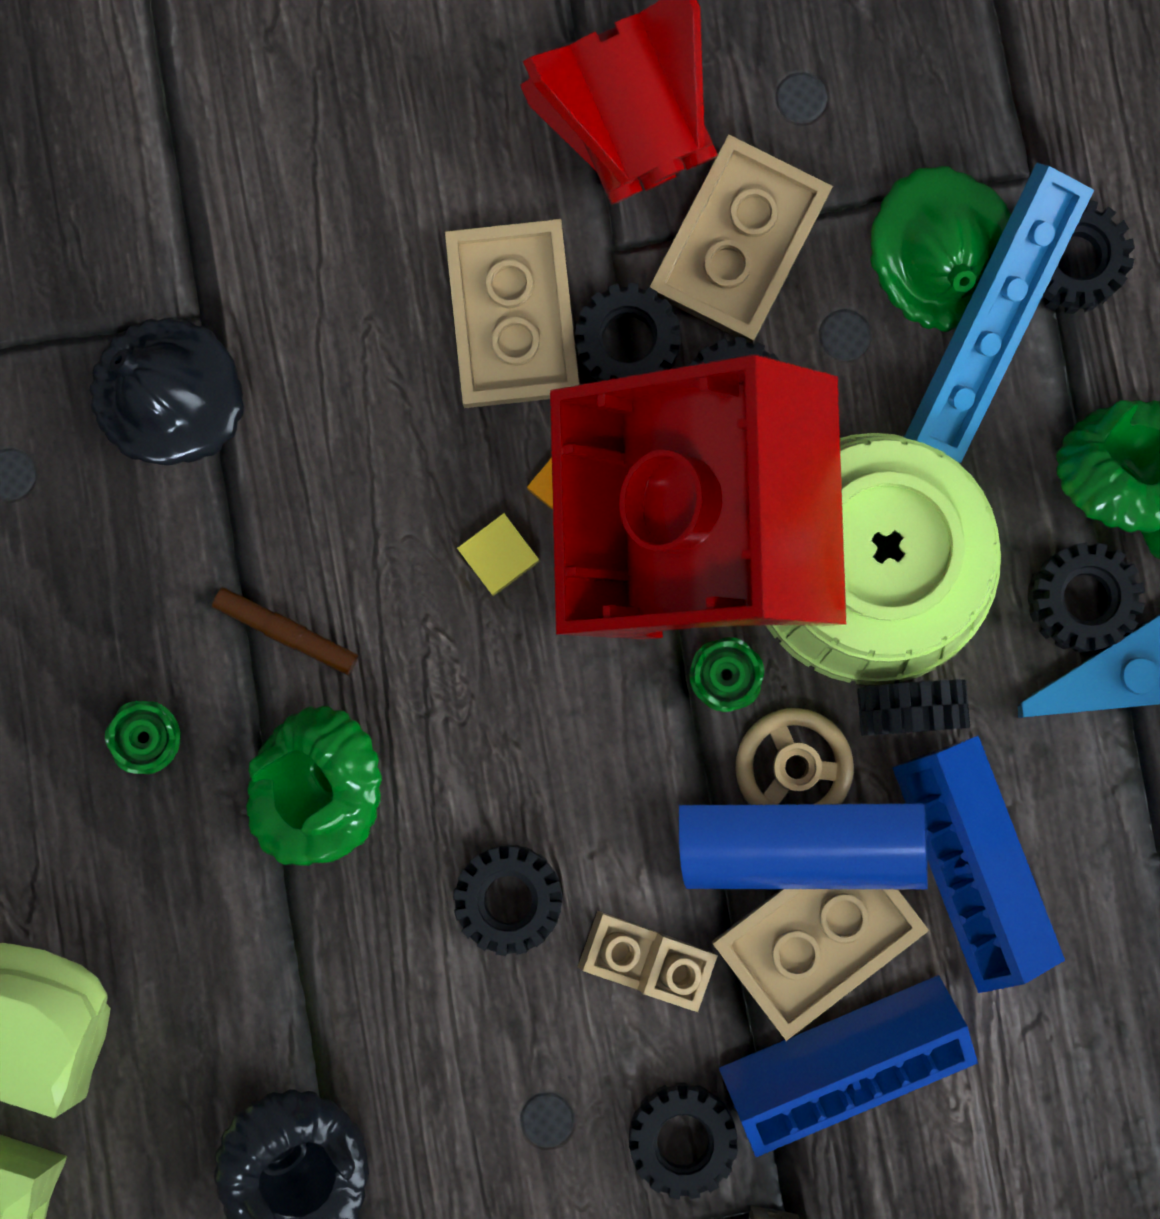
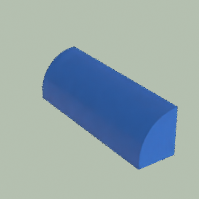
(804, 846)
(980, 866)
(849, 1065)

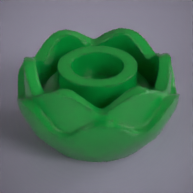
(746, 674)
(124, 737)

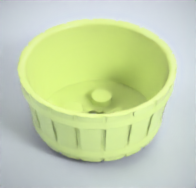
(931, 602)

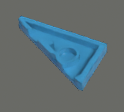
(1110, 679)

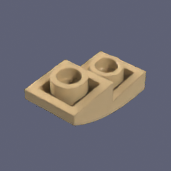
(647, 961)

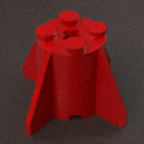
(629, 97)

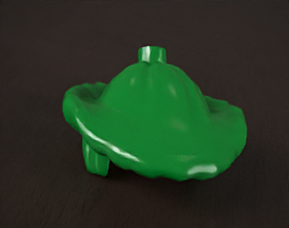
(935, 243)
(1114, 465)
(313, 788)

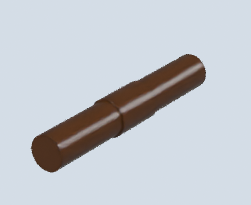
(285, 630)

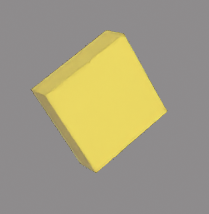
(498, 554)

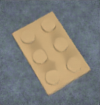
(740, 239)
(511, 312)
(815, 947)

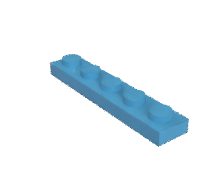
(999, 311)

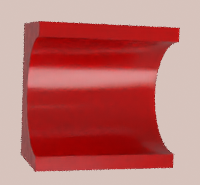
(698, 500)

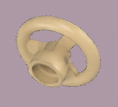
(776, 725)

